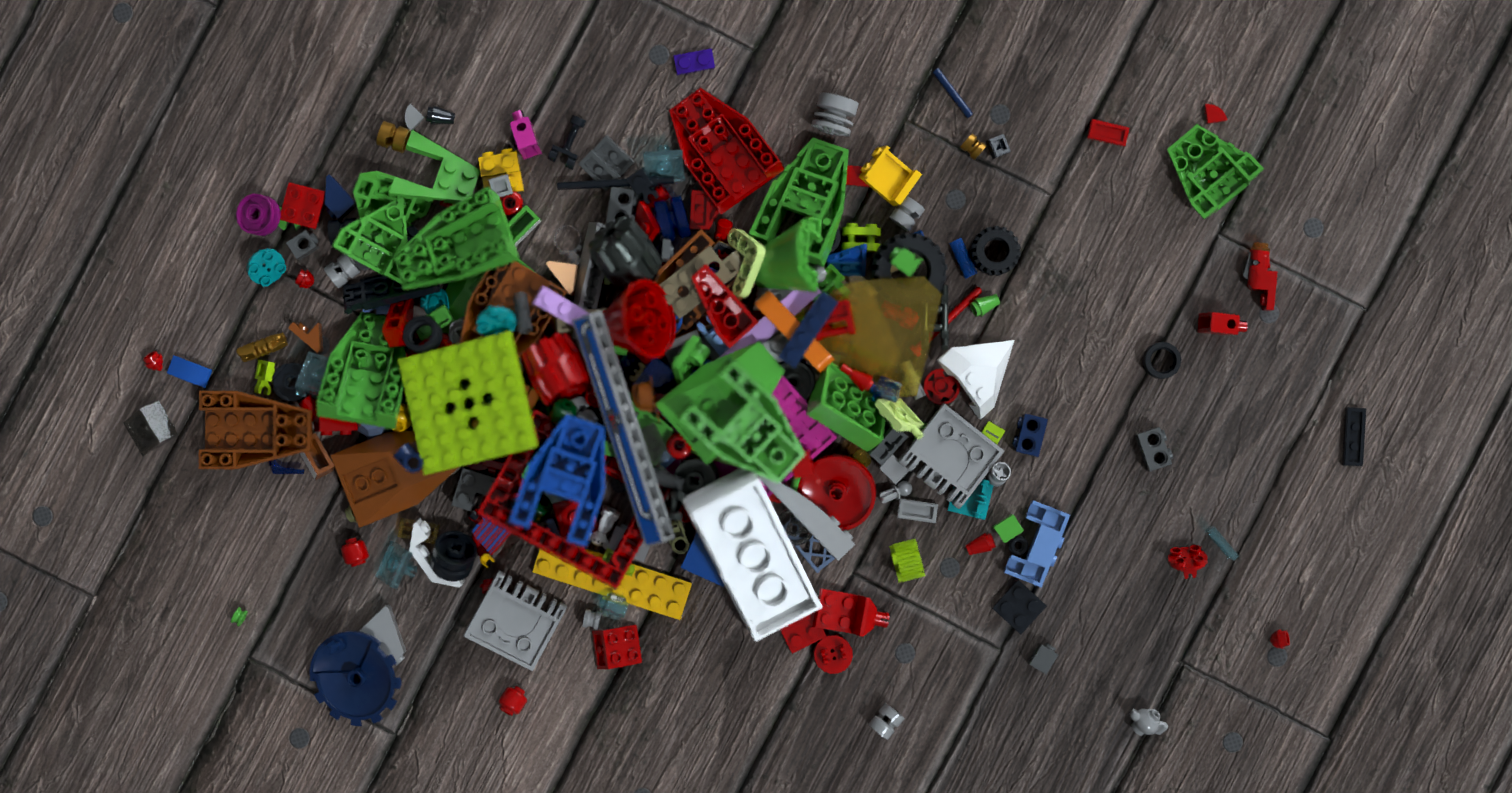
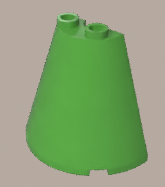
(787, 259)

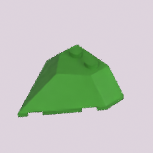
(372, 193)
(376, 239)

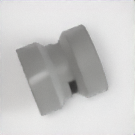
(1002, 471)

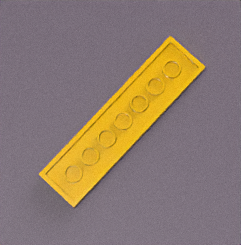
(644, 589)

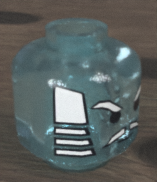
(613, 606)

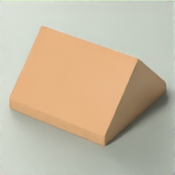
(566, 274)

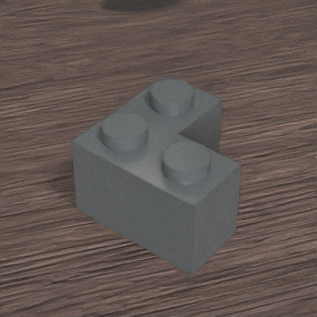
(468, 487)

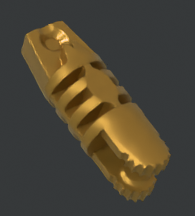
(262, 347)

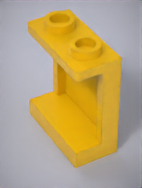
(889, 176)

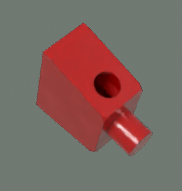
(1221, 324)

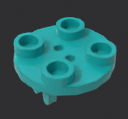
(271, 260)
(495, 321)

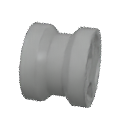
(591, 619)

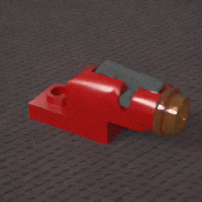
(1258, 275)

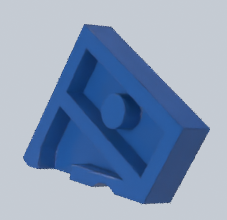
(850, 261)

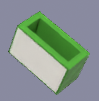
(523, 224)

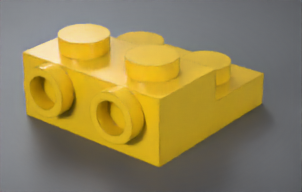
(501, 164)

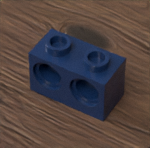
(1035, 436)

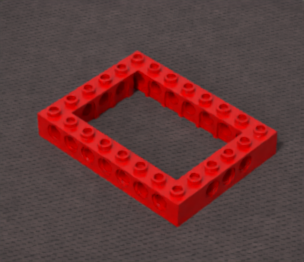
(495, 512)

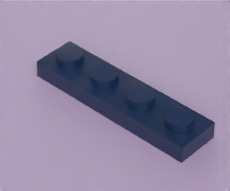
(808, 329)

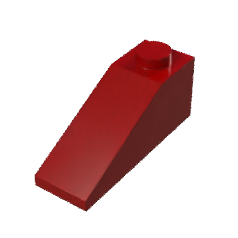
(397, 317)

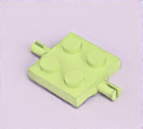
(900, 416)

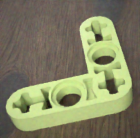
(745, 281)

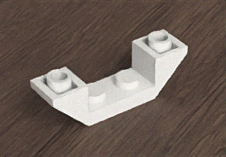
(421, 532)

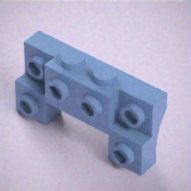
(1043, 546)

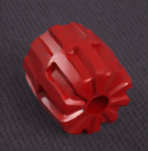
(556, 368)

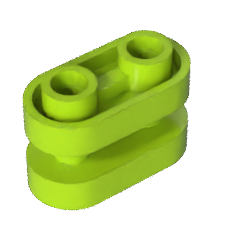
(870, 231)

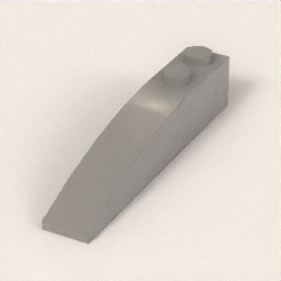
(589, 275)
(818, 523)

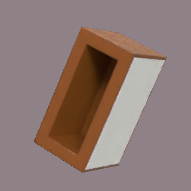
(317, 459)

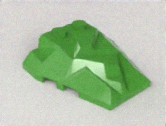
(1211, 169)

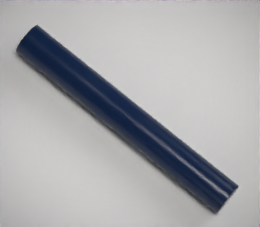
(953, 93)

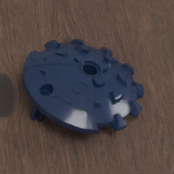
(335, 672)

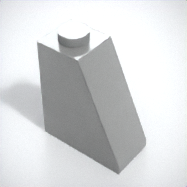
(385, 629)

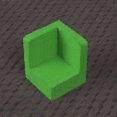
(1008, 528)

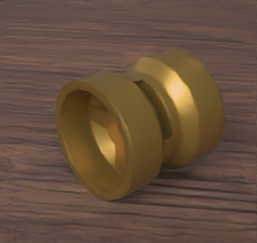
(977, 147)

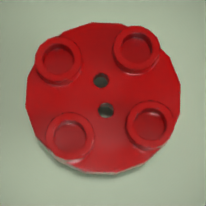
(1187, 559)
(824, 656)

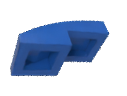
(189, 371)

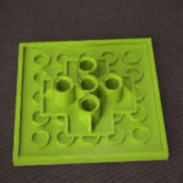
(437, 380)

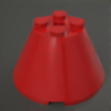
(642, 320)

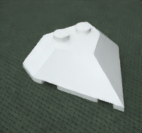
(979, 371)

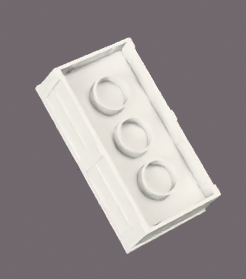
(751, 552)

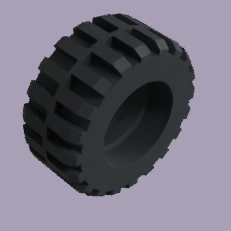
(914, 243)

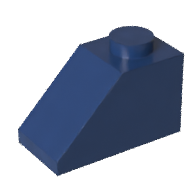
(337, 199)

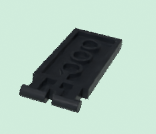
(378, 292)

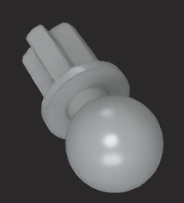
(903, 488)

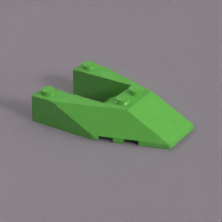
(811, 187)
(755, 435)

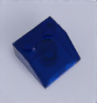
(659, 372)

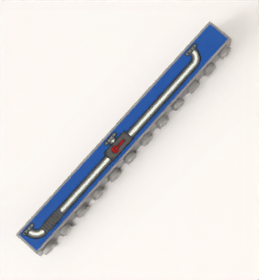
(623, 428)

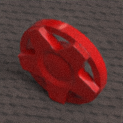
(941, 387)

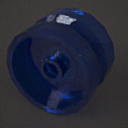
(672, 218)

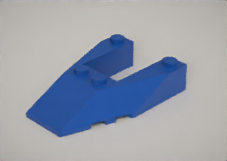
(569, 467)

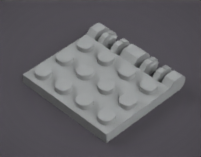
(954, 453)
(513, 624)

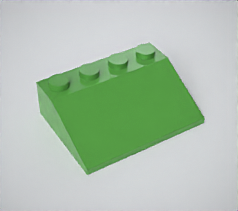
(846, 409)

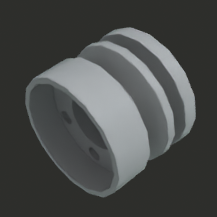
(836, 110)

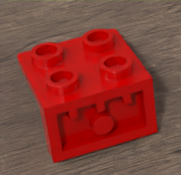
(617, 647)

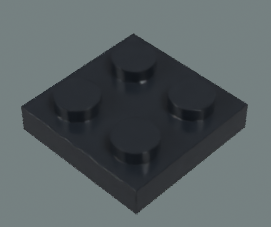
(1019, 606)

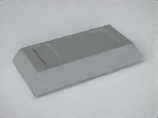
(917, 511)

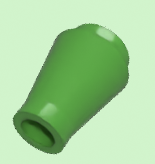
(983, 305)

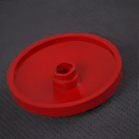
(840, 489)

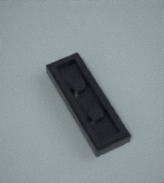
(1354, 436)

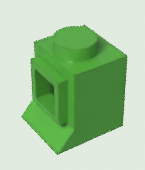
(904, 261)

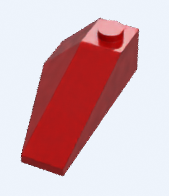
(725, 311)

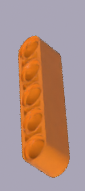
(787, 324)

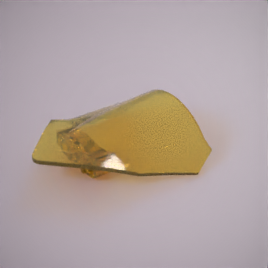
(892, 329)

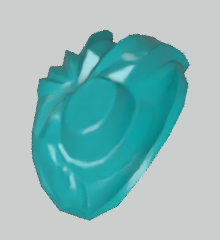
(433, 301)

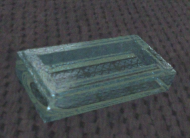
(1222, 543)

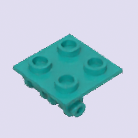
(977, 503)

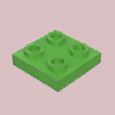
(692, 355)

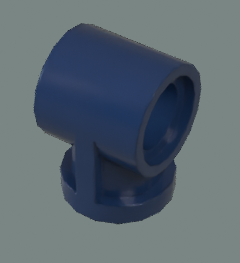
(403, 456)

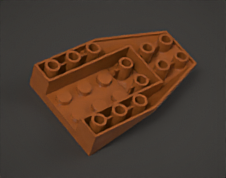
(498, 290)
(378, 482)

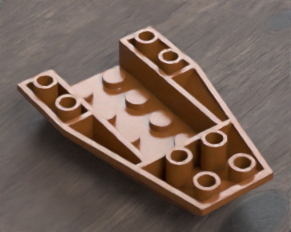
(250, 430)

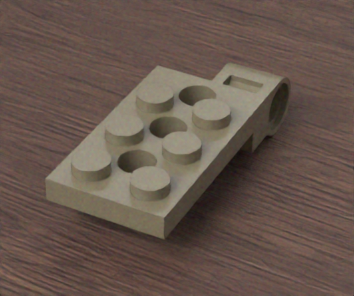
(682, 305)

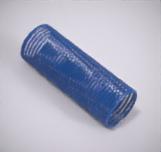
(963, 264)

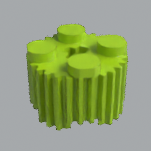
(907, 560)

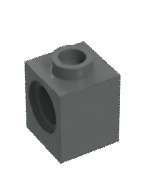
(294, 244)
(1043, 657)

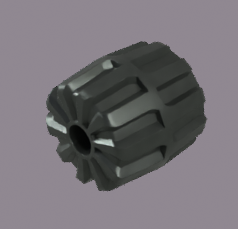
(624, 253)

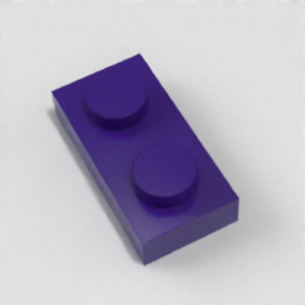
(694, 61)

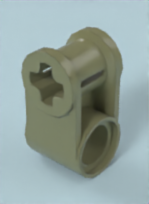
(680, 534)

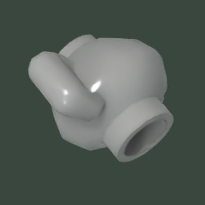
(1147, 722)

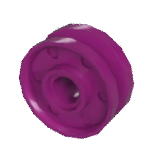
(268, 212)

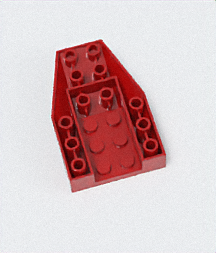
(722, 149)

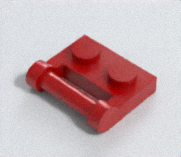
(841, 312)

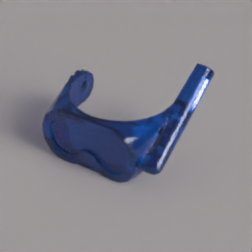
(277, 469)

